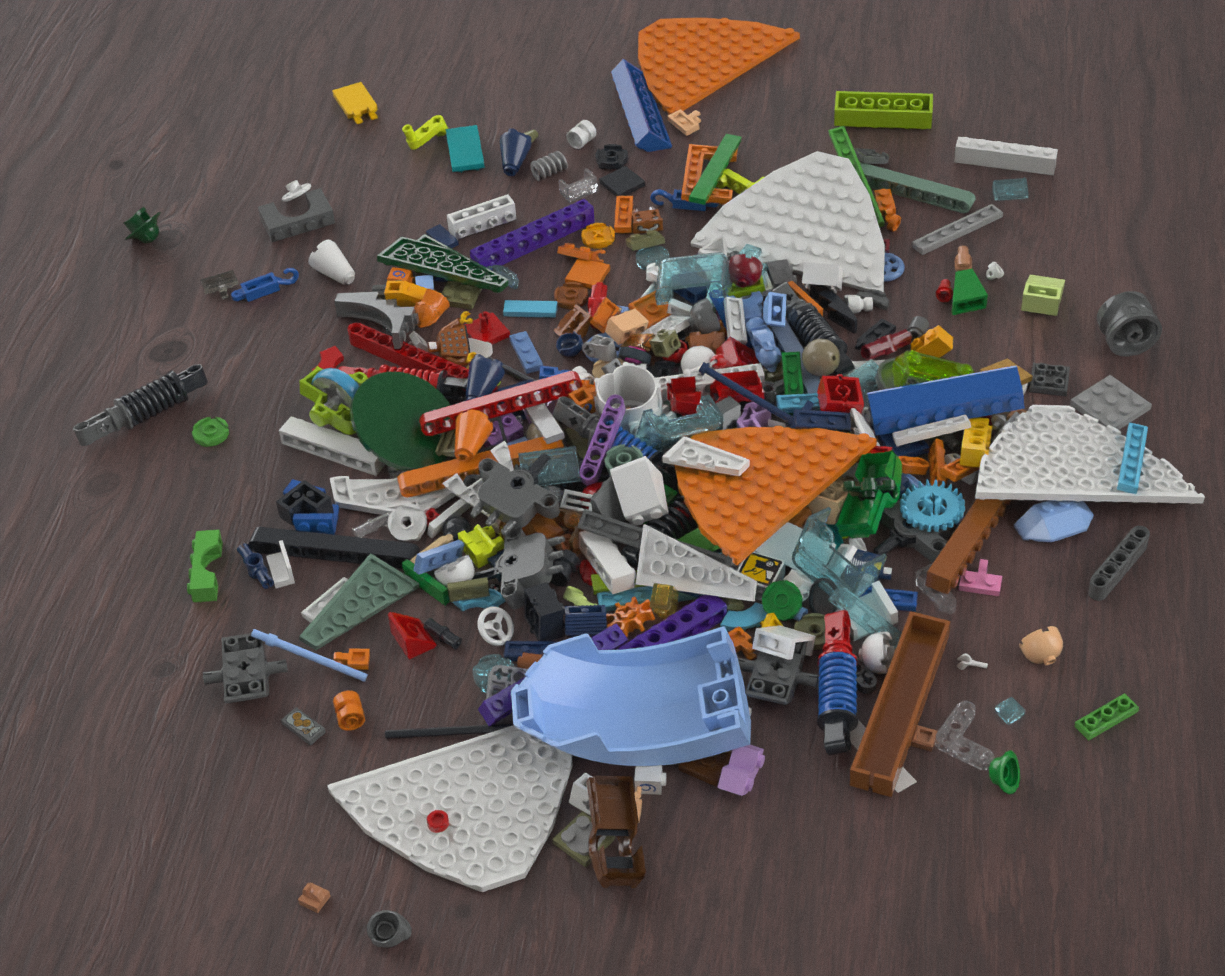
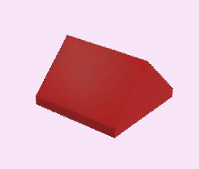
(410, 634)

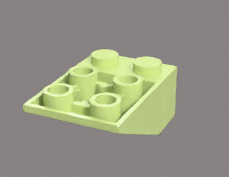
(1042, 295)

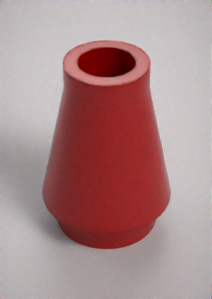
(944, 292)

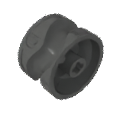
(1129, 323)

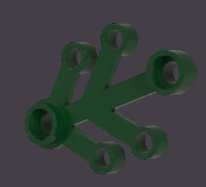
(868, 487)

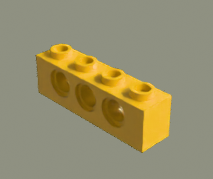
(975, 442)

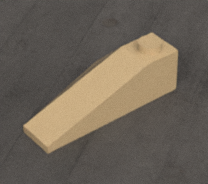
(834, 498)

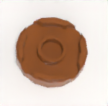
(570, 295)

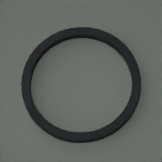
(812, 591)

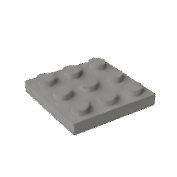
(1111, 403)

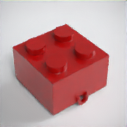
(840, 394)

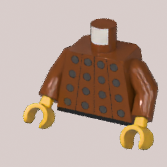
(453, 342)

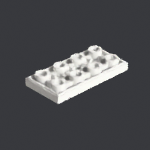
(783, 544)

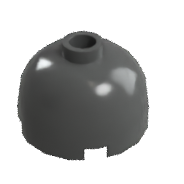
(703, 317)

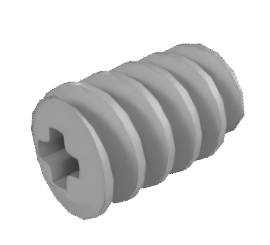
(548, 164)

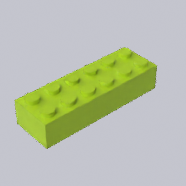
(883, 109)

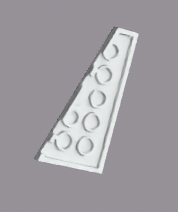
(688, 570)

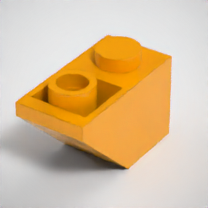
(934, 342)

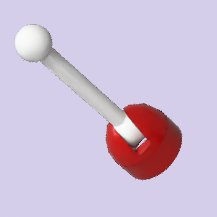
(716, 362)

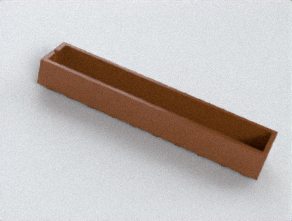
(900, 704)

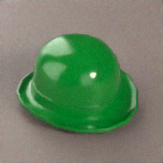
(1005, 772)

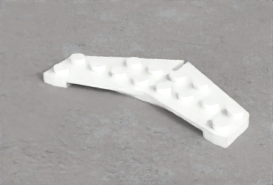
(381, 495)

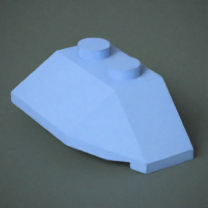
(1054, 520)

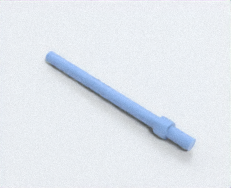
(272, 640)

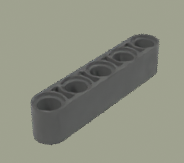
(1118, 563)

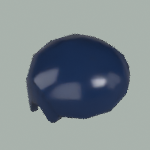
(569, 344)

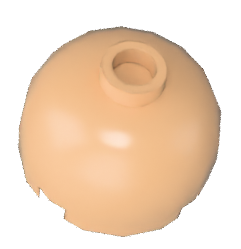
(1042, 646)

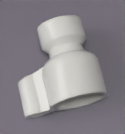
(857, 304)

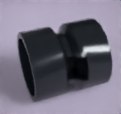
(570, 563)

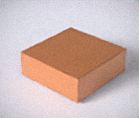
(924, 738)

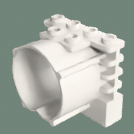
(637, 389)

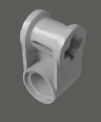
(600, 348)

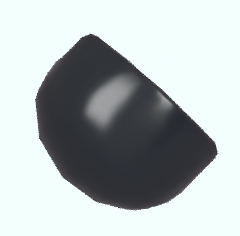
(455, 525)

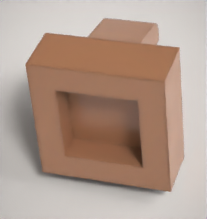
(313, 897)

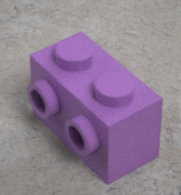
(512, 429)

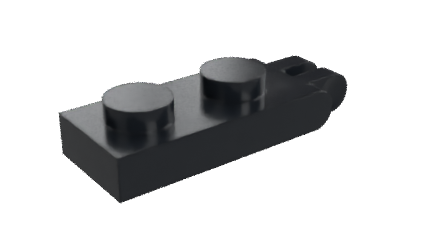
(878, 330)

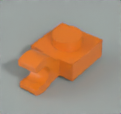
(742, 641)
(356, 658)

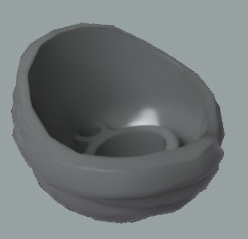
(388, 929)

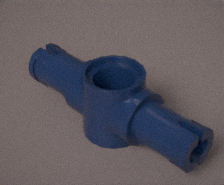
(255, 566)

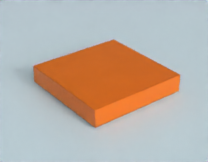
(587, 272)
(649, 309)

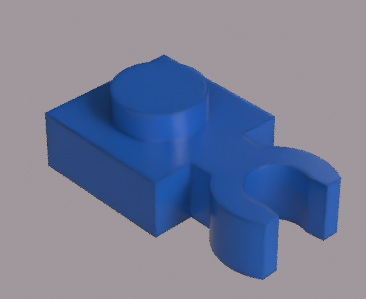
(546, 371)

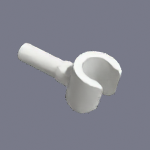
(967, 660)

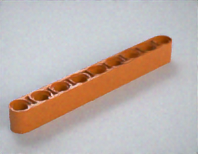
(432, 477)

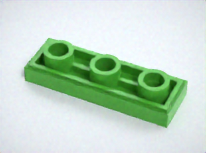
(1106, 717)

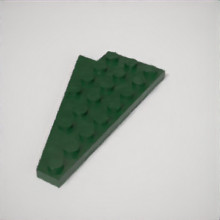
(439, 260)

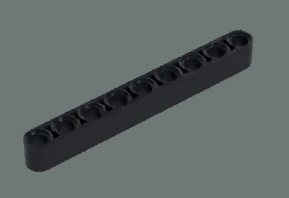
(331, 546)

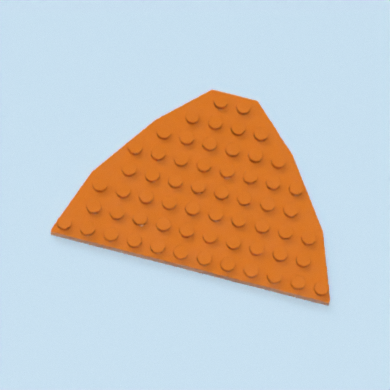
(697, 56)
(783, 478)

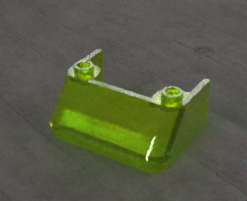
(926, 367)

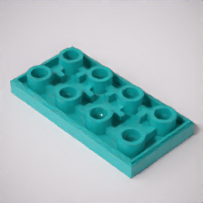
(465, 148)

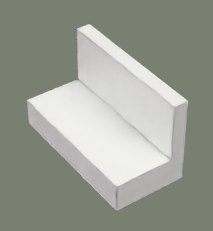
(280, 567)

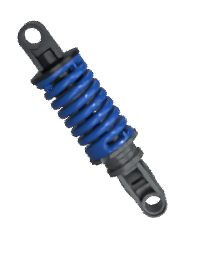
(569, 414)

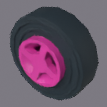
(634, 355)

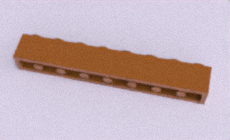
(964, 543)

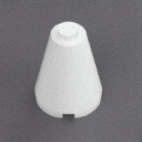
(332, 263)

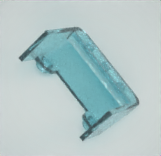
(818, 558)

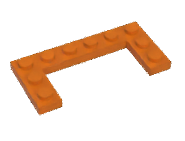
(693, 172)

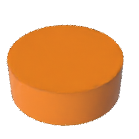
(894, 222)

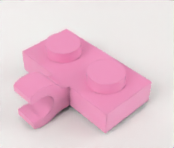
(981, 582)

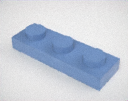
(526, 352)
(438, 556)

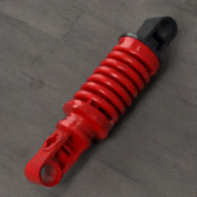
(448, 386)

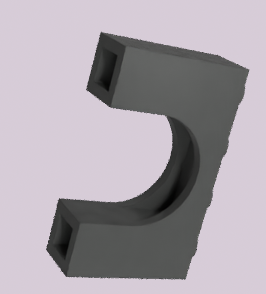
(281, 227)

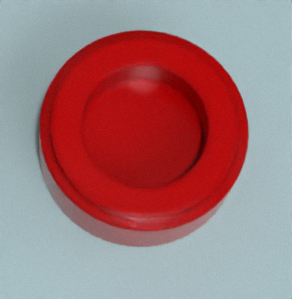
(437, 821)

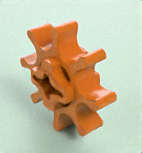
(631, 616)

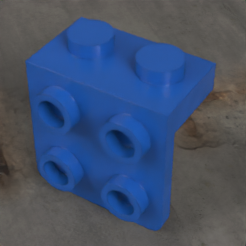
(317, 522)

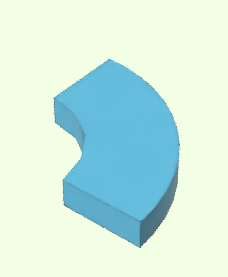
(495, 599)
(745, 619)

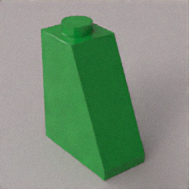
(968, 293)

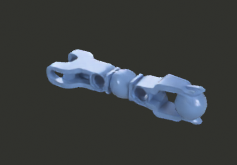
(759, 333)

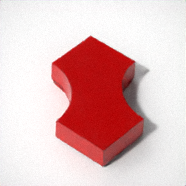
(330, 358)

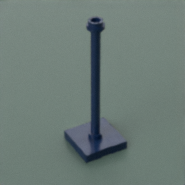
(705, 369)

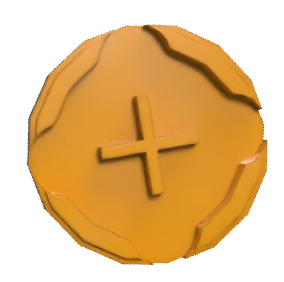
(598, 235)

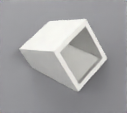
(640, 491)

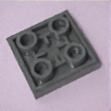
(1049, 379)

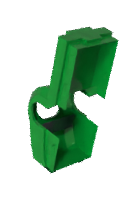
(862, 518)

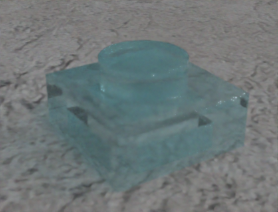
(1010, 710)

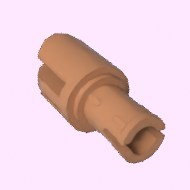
(963, 260)

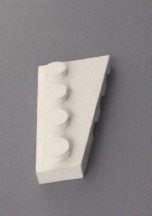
(705, 457)

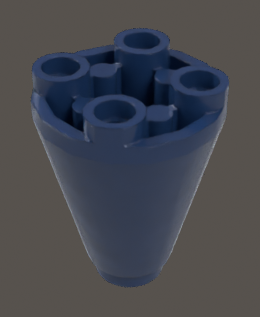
(514, 149)
(483, 376)

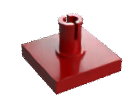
(487, 329)

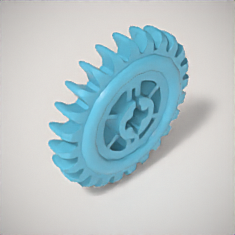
(930, 497)

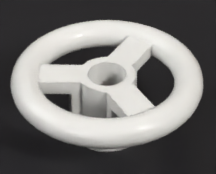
(295, 190)
(494, 627)

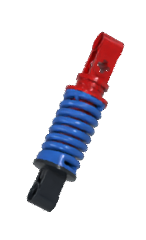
(837, 684)

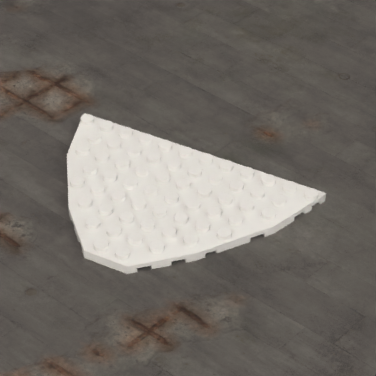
(809, 215)
(1071, 458)
(498, 800)

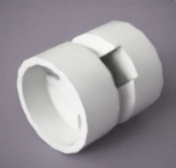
(581, 134)

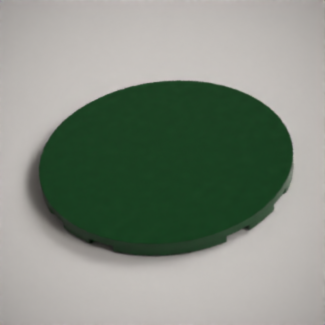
(387, 419)

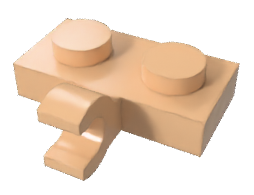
(685, 123)

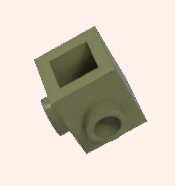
(665, 343)

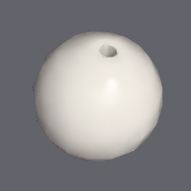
(695, 357)

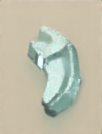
(513, 280)

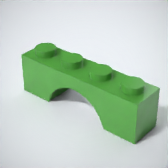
(203, 583)

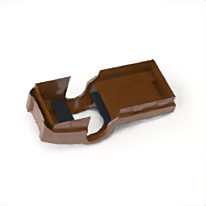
(614, 814)

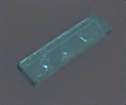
(863, 614)

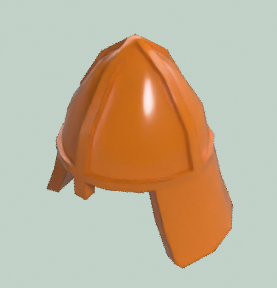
(430, 308)

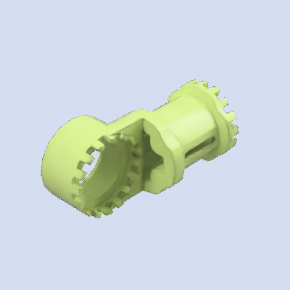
(576, 596)

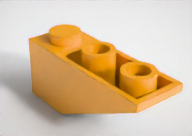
(404, 292)

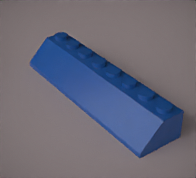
(640, 108)
(945, 398)

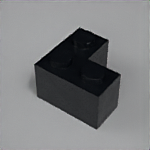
(303, 500)

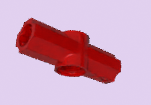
(598, 293)

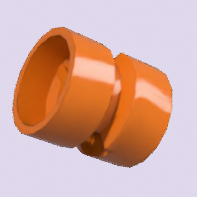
(349, 710)

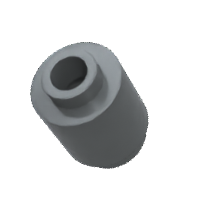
(918, 327)

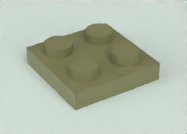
(461, 295)

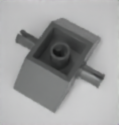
(244, 669)
(777, 677)

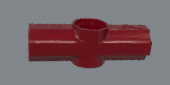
(886, 344)

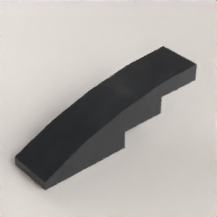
(835, 306)

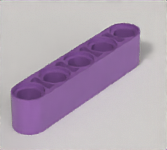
(601, 431)

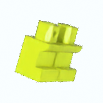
(480, 545)

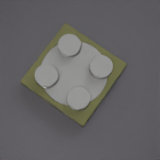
(575, 838)

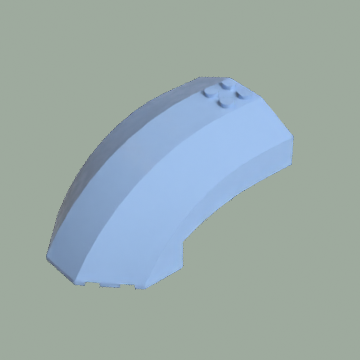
(637, 703)

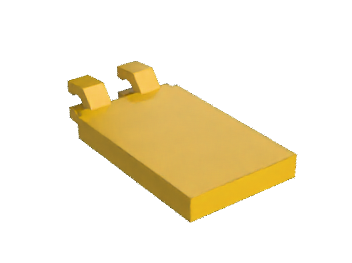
(355, 102)

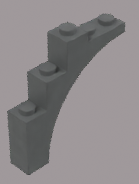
(385, 312)

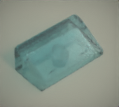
(1010, 189)

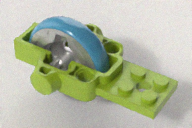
(332, 382)

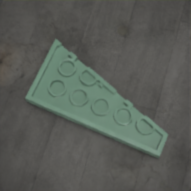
(362, 596)

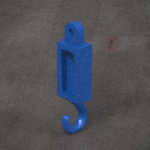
(677, 202)
(263, 286)

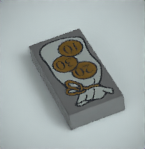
(303, 726)

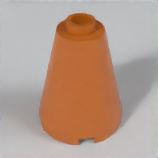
(471, 433)

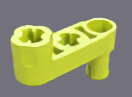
(434, 126)
(734, 181)

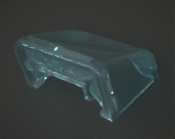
(693, 271)
(665, 433)

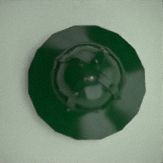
(142, 226)

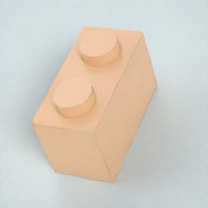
(626, 324)

